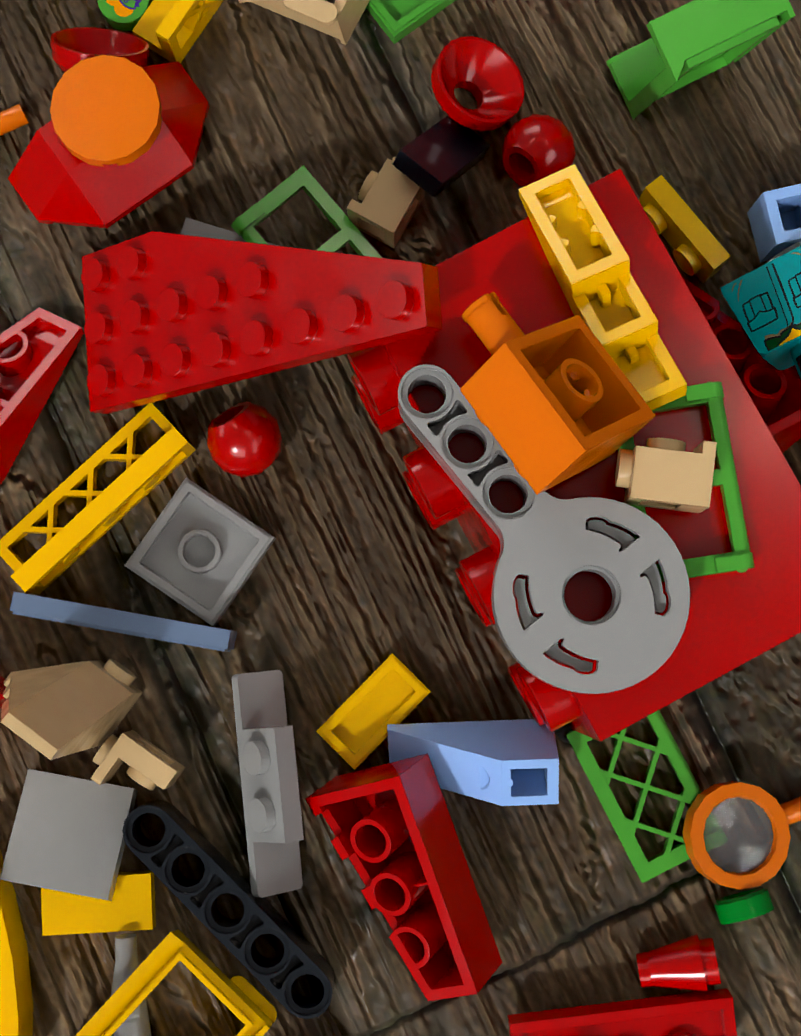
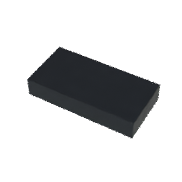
(441, 155)

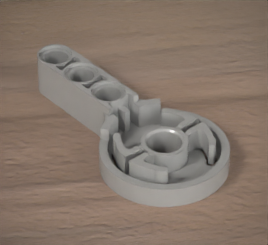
(550, 545)

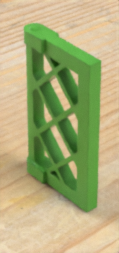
(626, 827)

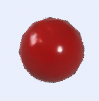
(537, 148)
(244, 439)

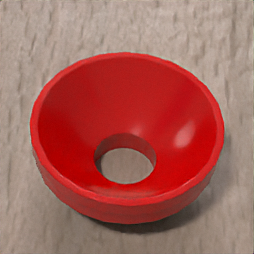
(80, 43)
(484, 72)

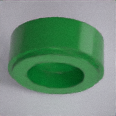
(743, 905)

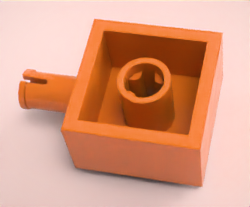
(550, 395)

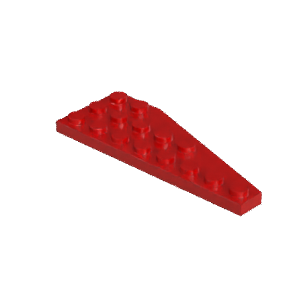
(211, 312)

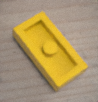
(692, 242)

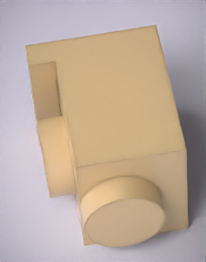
(387, 204)
(667, 475)

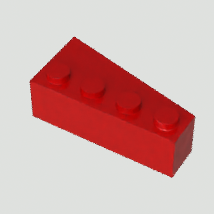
(413, 872)

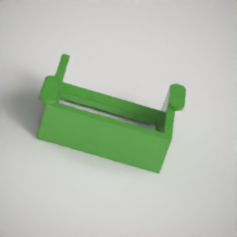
(692, 45)

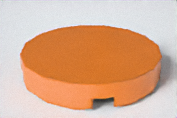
(106, 110)

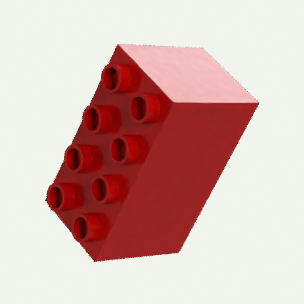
(730, 612)

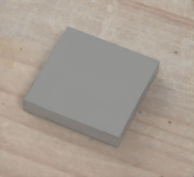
(200, 552)
(68, 835)

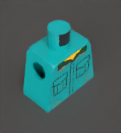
(770, 309)

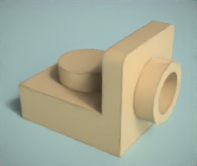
(147, 762)

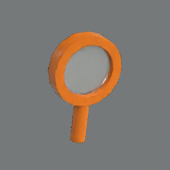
(738, 834)

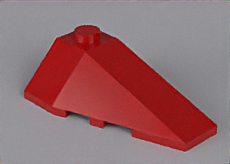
(30, 366)

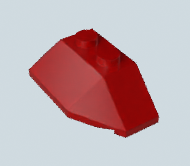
(79, 194)

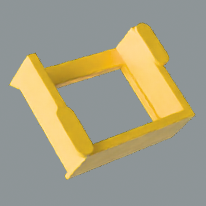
(235, 993)

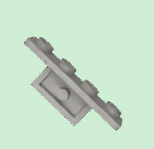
(268, 783)

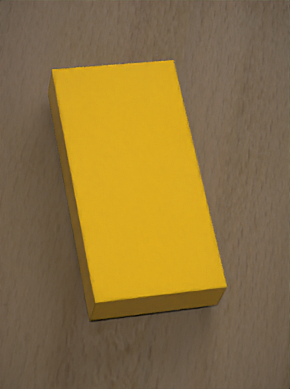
(363, 718)
(129, 910)

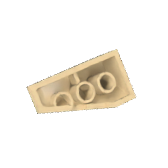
(68, 705)

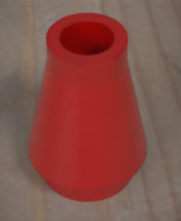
(680, 965)

